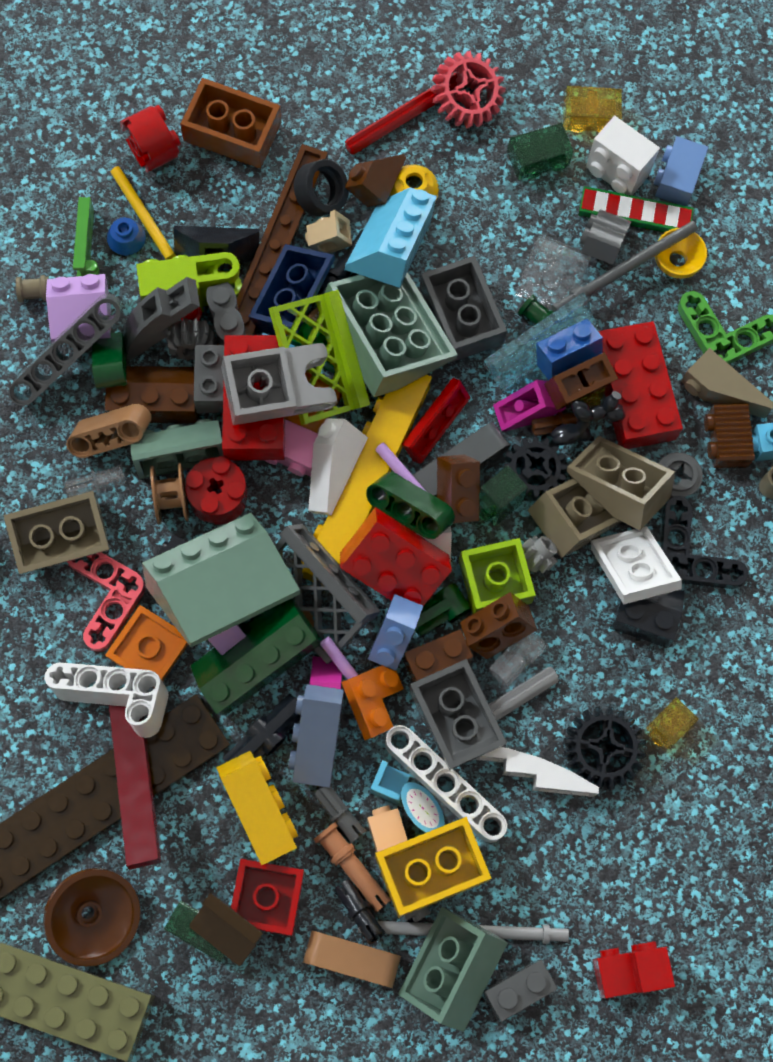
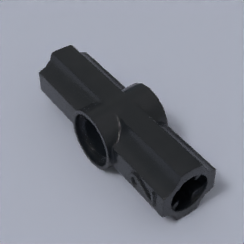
(268, 731)

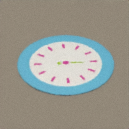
(421, 807)

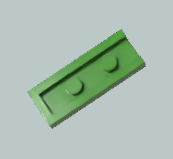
(83, 239)

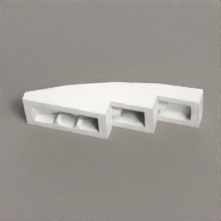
(545, 774)

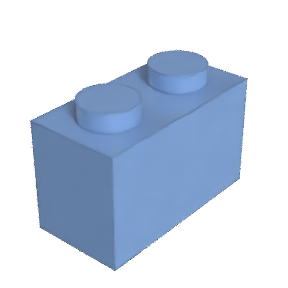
(681, 171)
(395, 632)

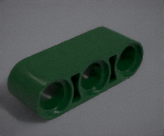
(109, 361)
(410, 505)

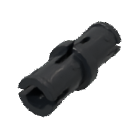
(359, 911)

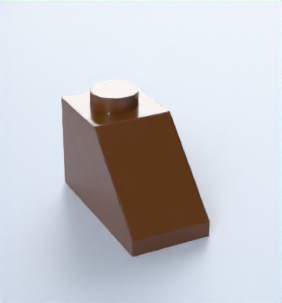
(374, 179)

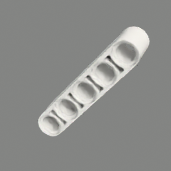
(439, 769)

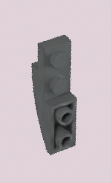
(155, 313)

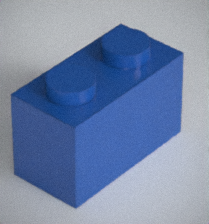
(568, 348)

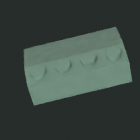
(392, 332)
(219, 579)

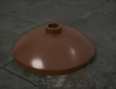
(102, 932)

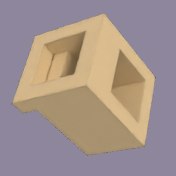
(329, 233)

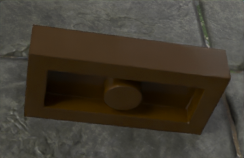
(226, 930)

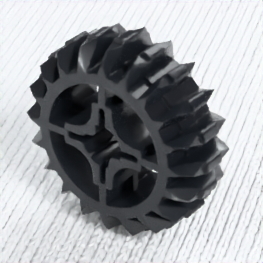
(607, 733)

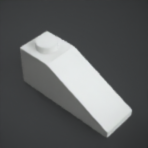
(333, 462)

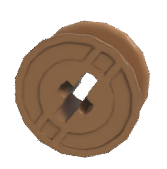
(169, 493)

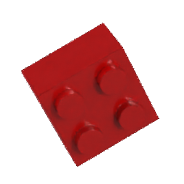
(268, 896)

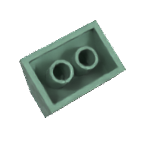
(176, 445)
(452, 969)

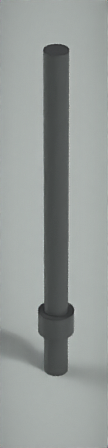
(629, 264)

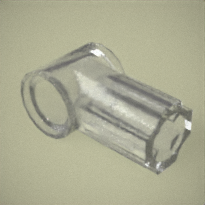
(517, 658)

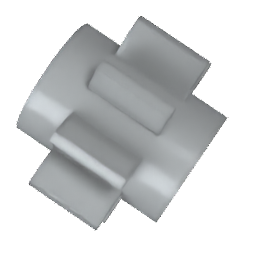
(540, 553)

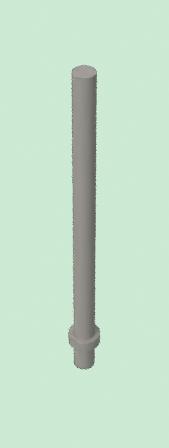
(542, 934)

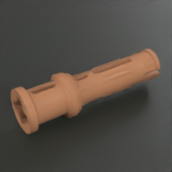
(342, 854)

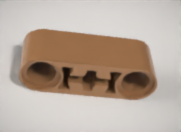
(109, 431)
(352, 959)

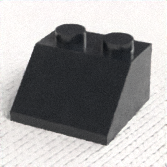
(650, 618)

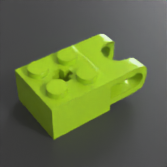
(201, 268)

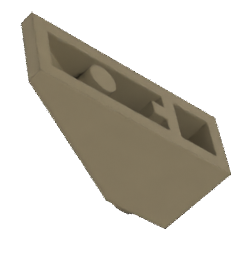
(721, 384)

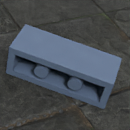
(316, 735)

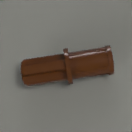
(546, 425)

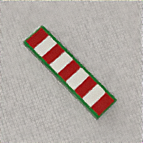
(640, 211)

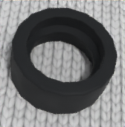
(304, 187)

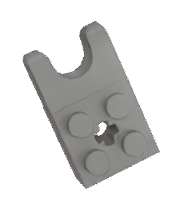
(284, 380)

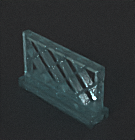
(520, 355)

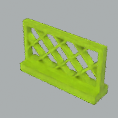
(338, 345)

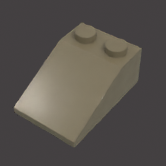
(623, 481)
(571, 517)

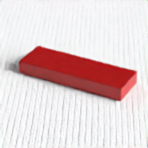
(436, 421)

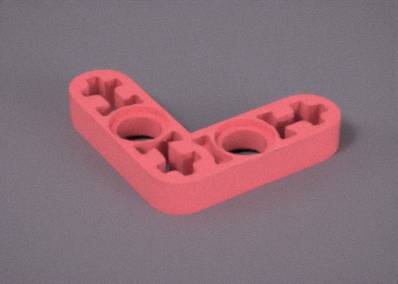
(116, 595)

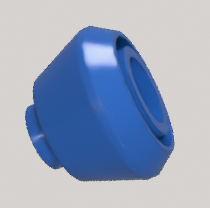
(126, 236)

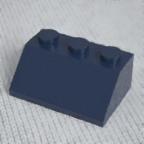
(294, 277)

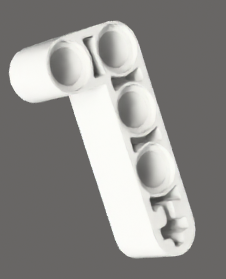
(71, 684)

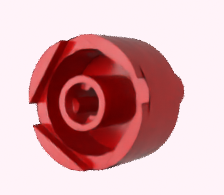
(150, 138)
(224, 476)

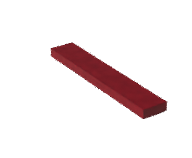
(134, 792)

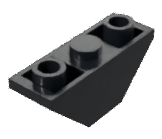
(212, 240)

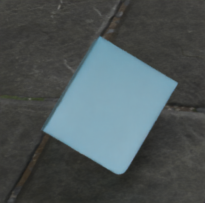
(389, 783)

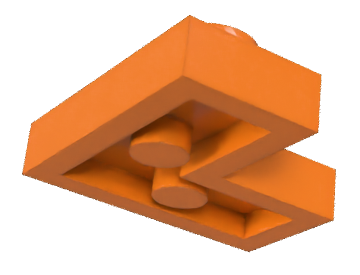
(366, 697)

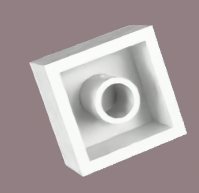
(622, 157)

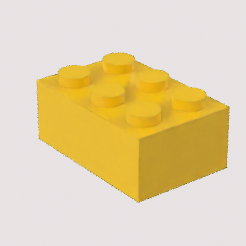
(258, 806)
(432, 867)

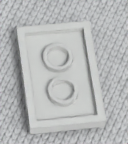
(635, 565)

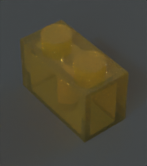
(590, 107)

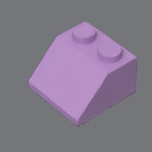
(70, 298)

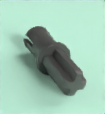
(339, 813)

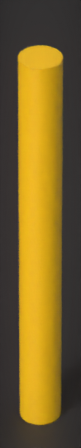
(142, 213)

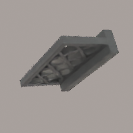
(334, 579)

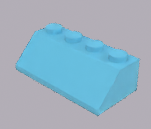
(392, 237)

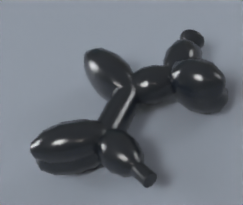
(572, 432)

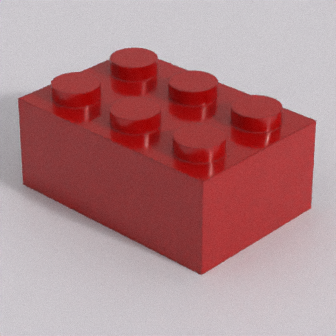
(394, 559)

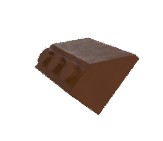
(161, 389)

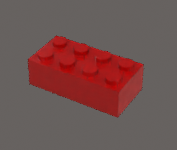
(643, 386)
(255, 439)

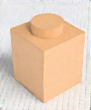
(386, 828)

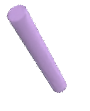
(395, 464)
(338, 658)

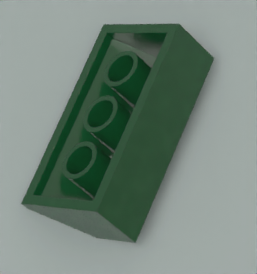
(271, 646)

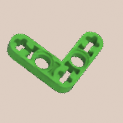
(719, 338)

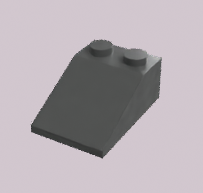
(457, 714)

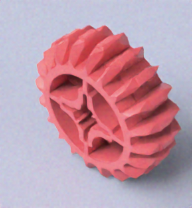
(464, 67)

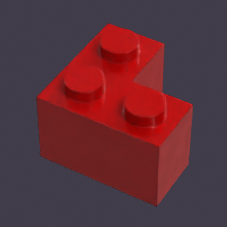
(633, 972)

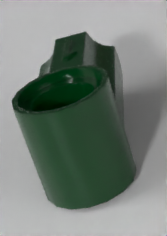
(445, 607)

